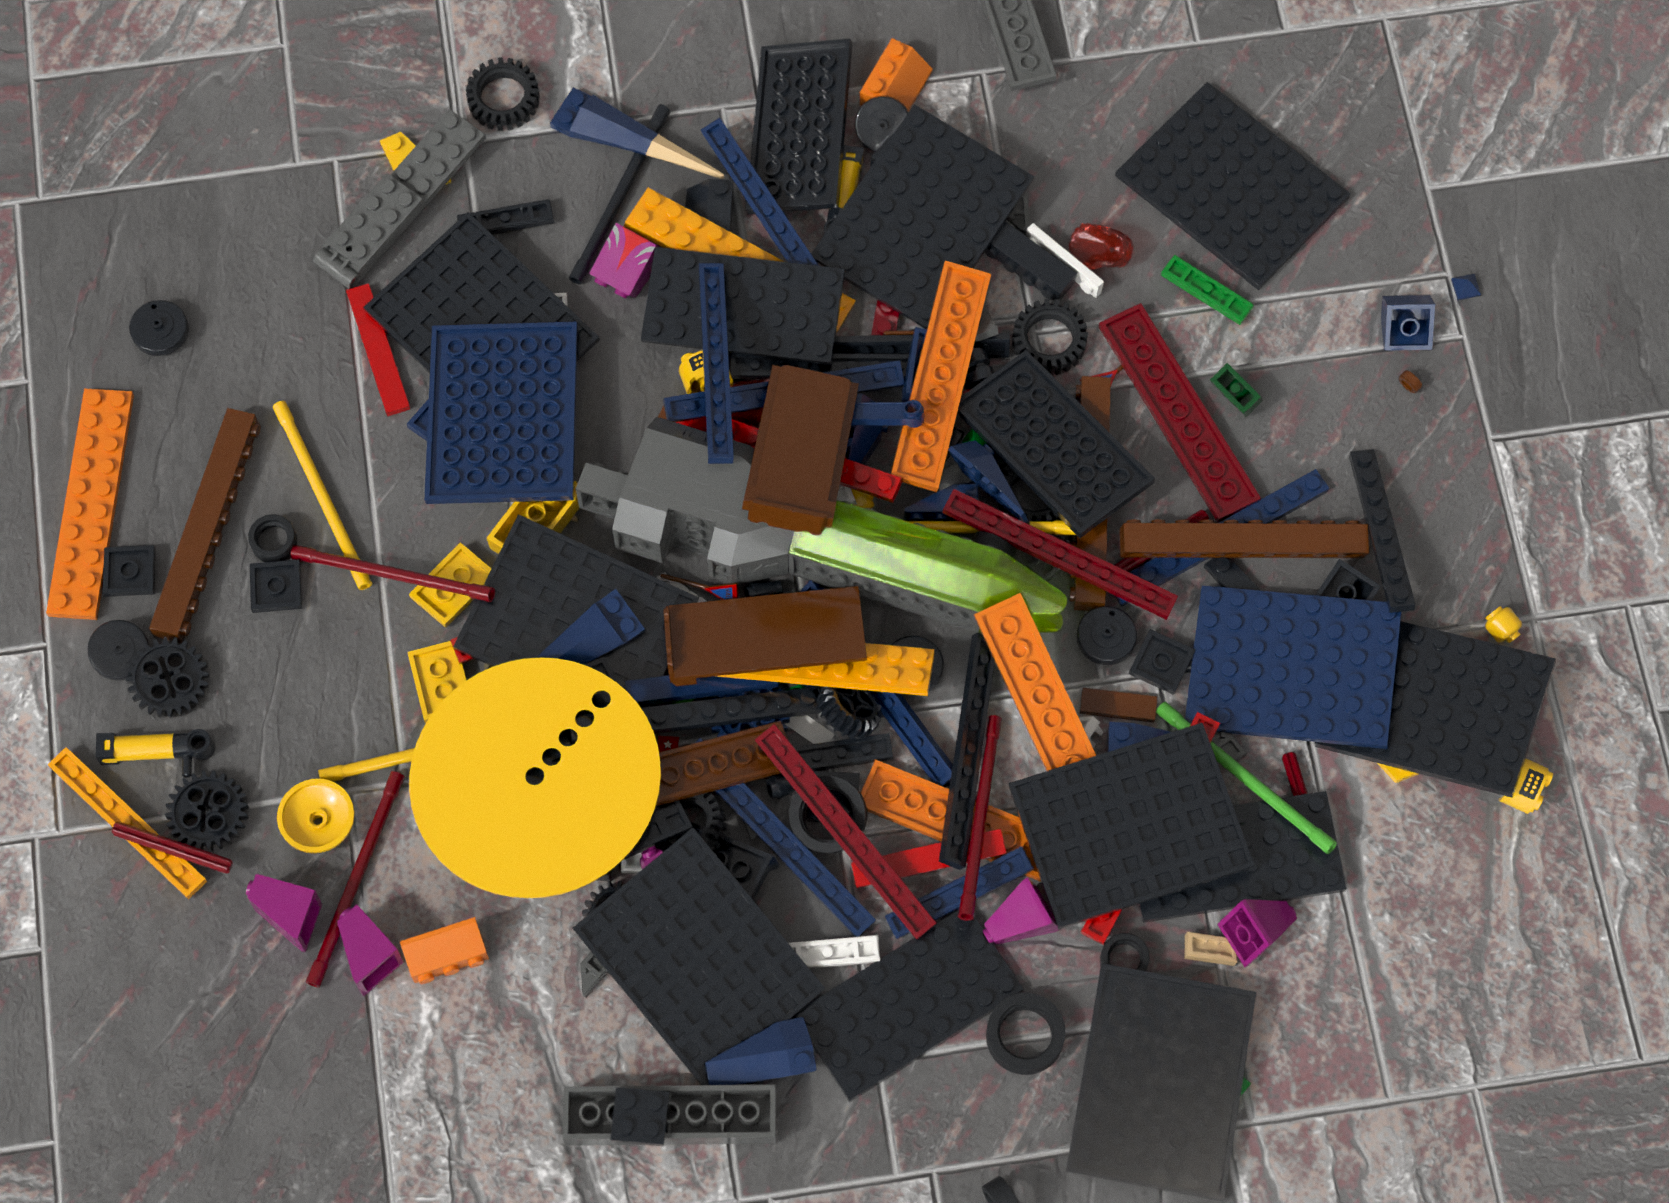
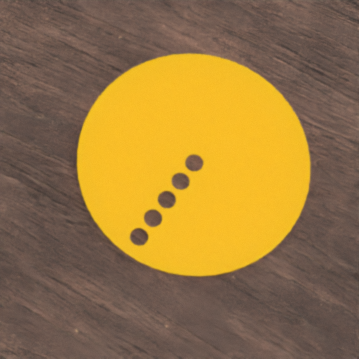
(523, 836)

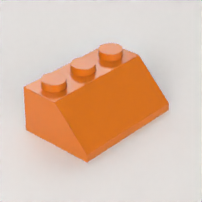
(897, 74)
(444, 951)

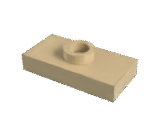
(1209, 949)

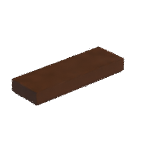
(1118, 705)

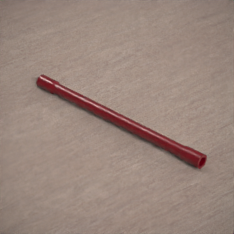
(472, 590)
(390, 793)
(968, 898)

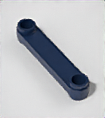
(889, 413)

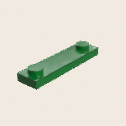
(1207, 290)

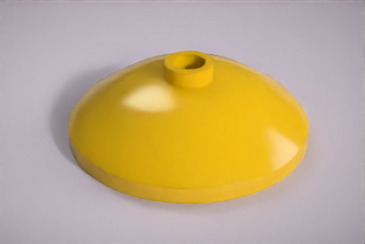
(311, 801)

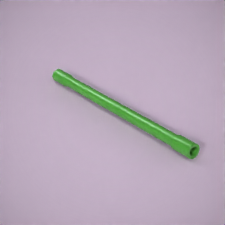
(1315, 834)

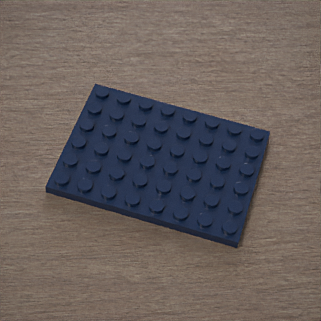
(501, 413)
(1294, 666)

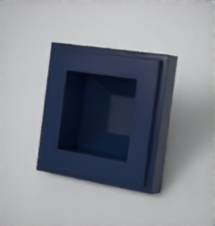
(1465, 287)

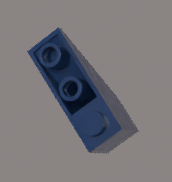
(932, 506)

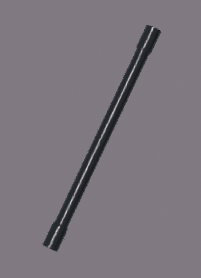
(583, 264)

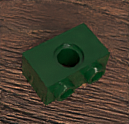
(1236, 389)

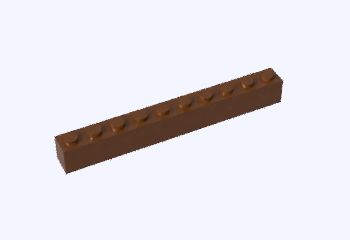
(1095, 398)
(205, 525)
(1243, 539)

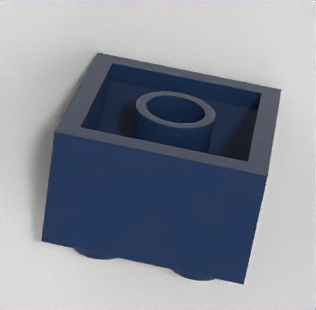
(1407, 322)

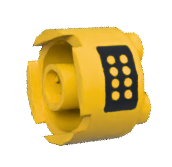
(692, 372)
(1529, 787)

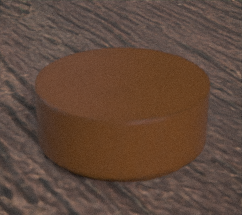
(1410, 382)

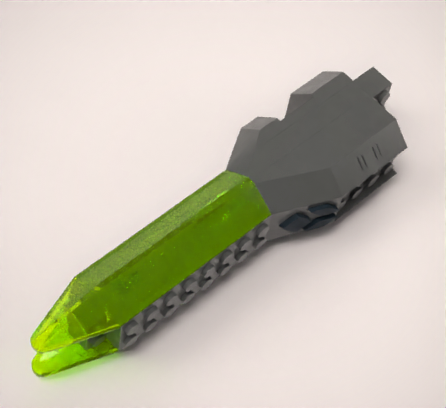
(697, 507)

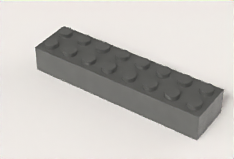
(694, 1114)

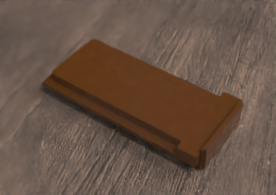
(800, 450)
(763, 633)

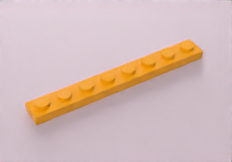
(114, 809)

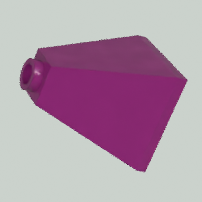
(1020, 916)
(1256, 926)

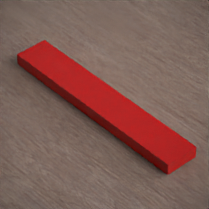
(378, 353)
(926, 858)

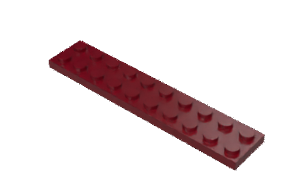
(1179, 412)

